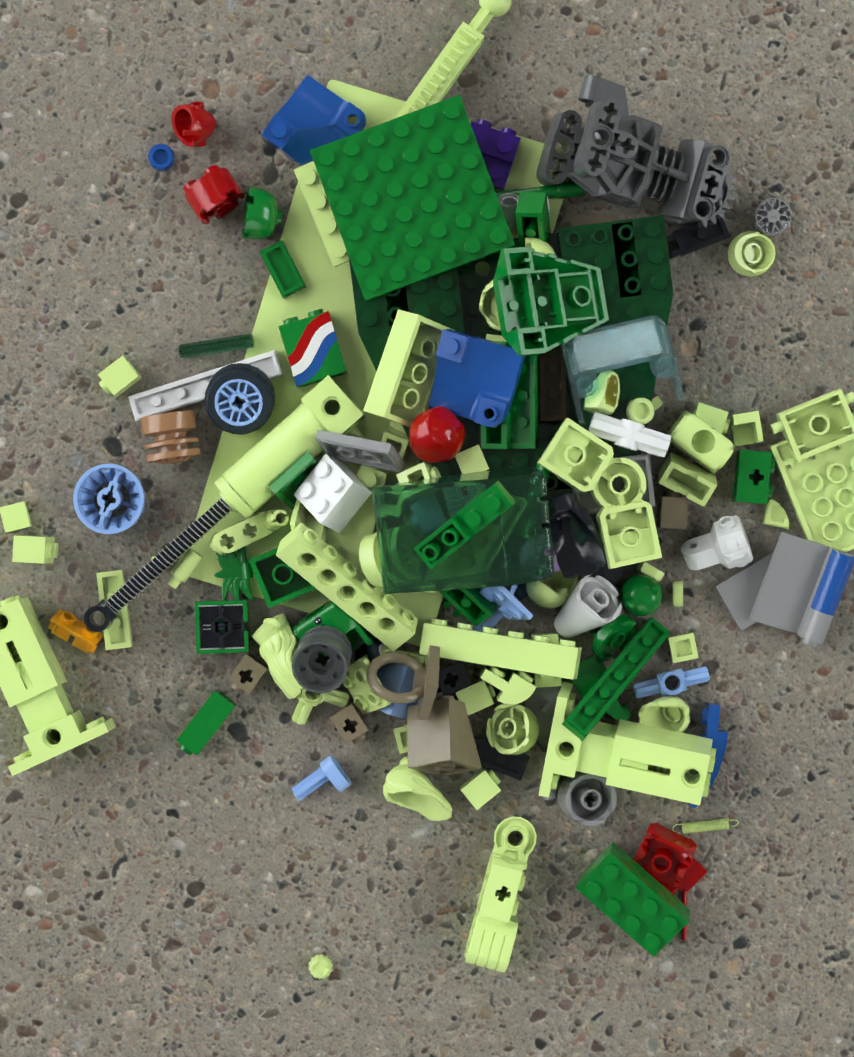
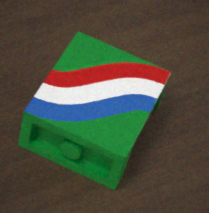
(312, 348)

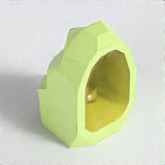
(606, 396)

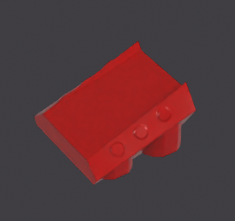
(665, 855)

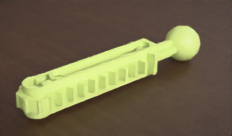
(454, 57)

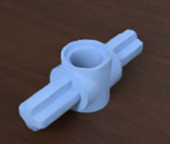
(685, 679)

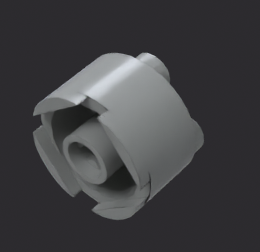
(597, 806)

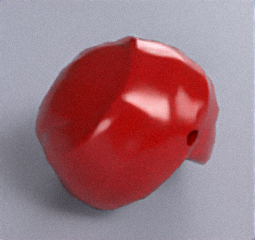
(436, 435)

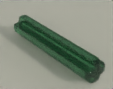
(216, 346)

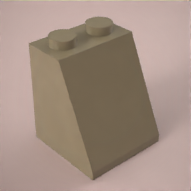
(444, 741)

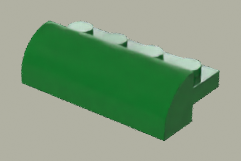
(521, 424)

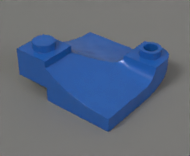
(311, 120)
(475, 377)

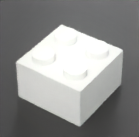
(332, 493)

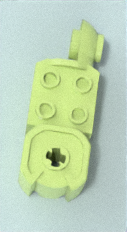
(492, 927)

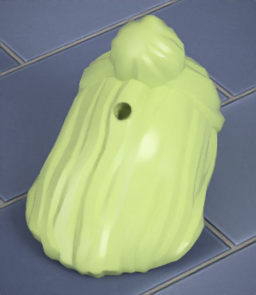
(415, 792)

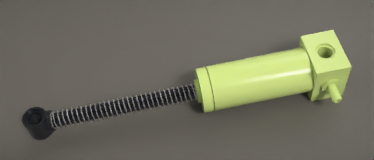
(247, 483)

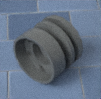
(315, 670)

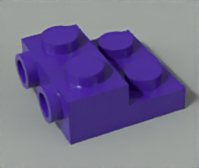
(497, 150)

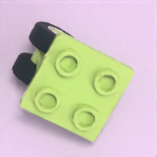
(356, 678)

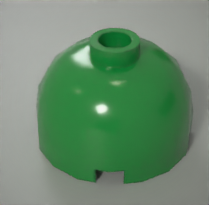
(260, 214)

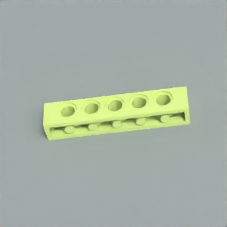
(347, 586)

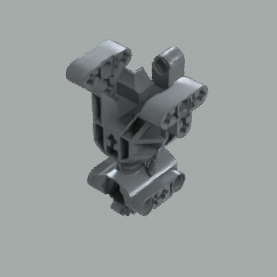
(622, 159)

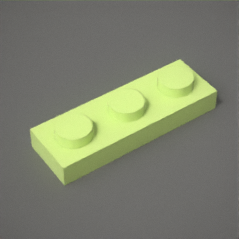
(119, 633)

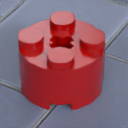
(213, 194)

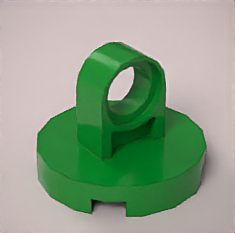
(613, 637)

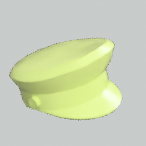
(751, 253)

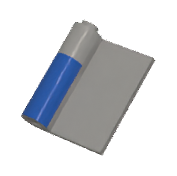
(802, 588)

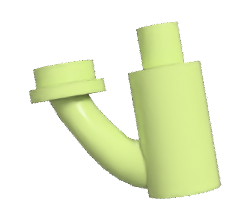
(184, 567)

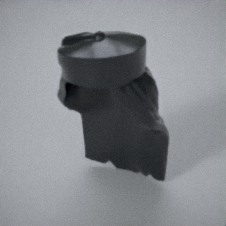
(574, 537)

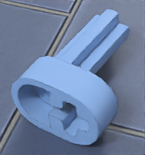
(329, 770)

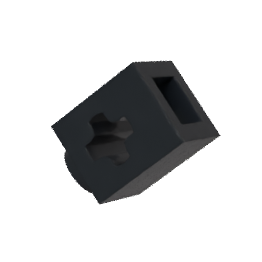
(463, 680)

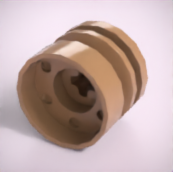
(170, 436)

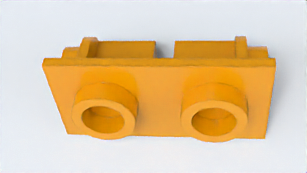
(66, 624)

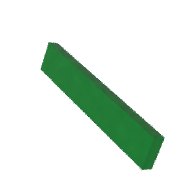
(616, 679)

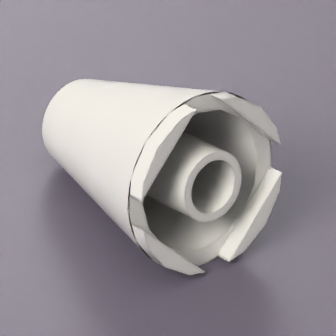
(588, 607)

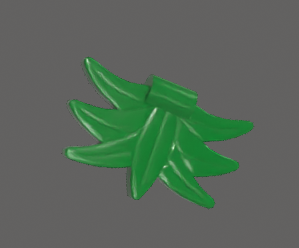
(235, 574)

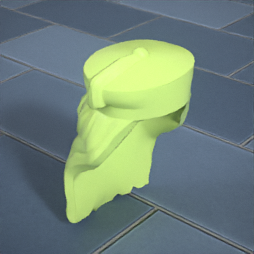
(278, 649)

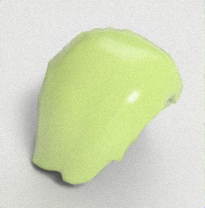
(666, 713)

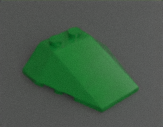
(546, 299)

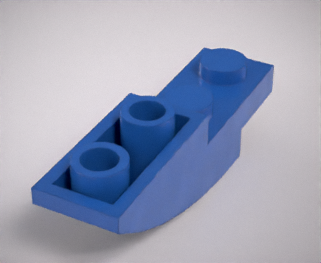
(710, 719)

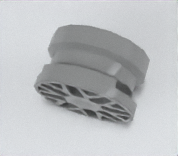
(771, 217)

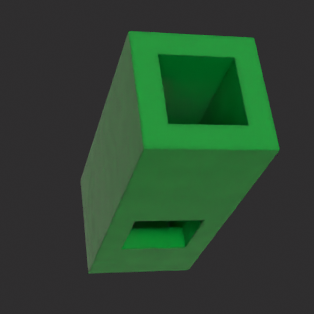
(205, 723)

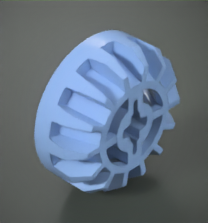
(102, 521)

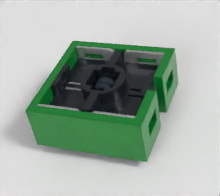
(211, 626)

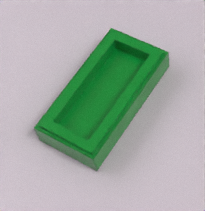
(282, 269)

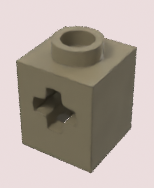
(672, 511)
(258, 670)
(339, 720)

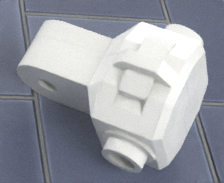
(723, 545)

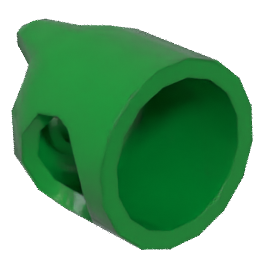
(640, 594)

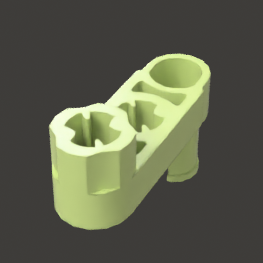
(261, 523)

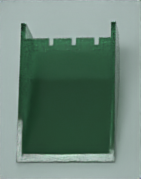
(498, 555)

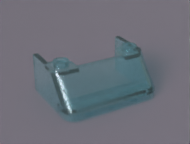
(616, 348)

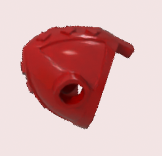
(193, 124)

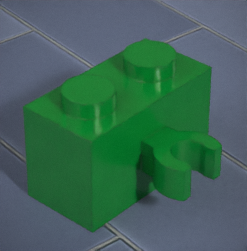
(470, 604)

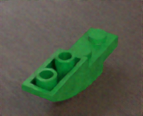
(464, 524)

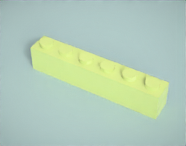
(502, 650)

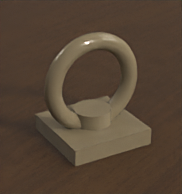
(424, 681)

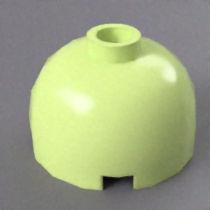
(512, 729)

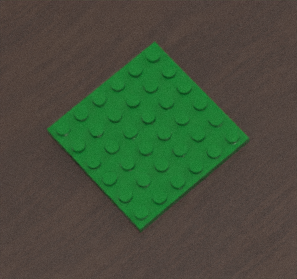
(412, 197)

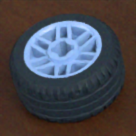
(248, 384)

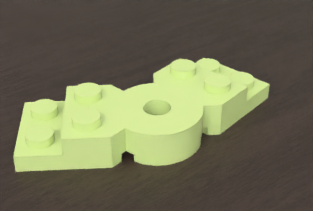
(624, 519)

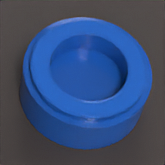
(161, 157)

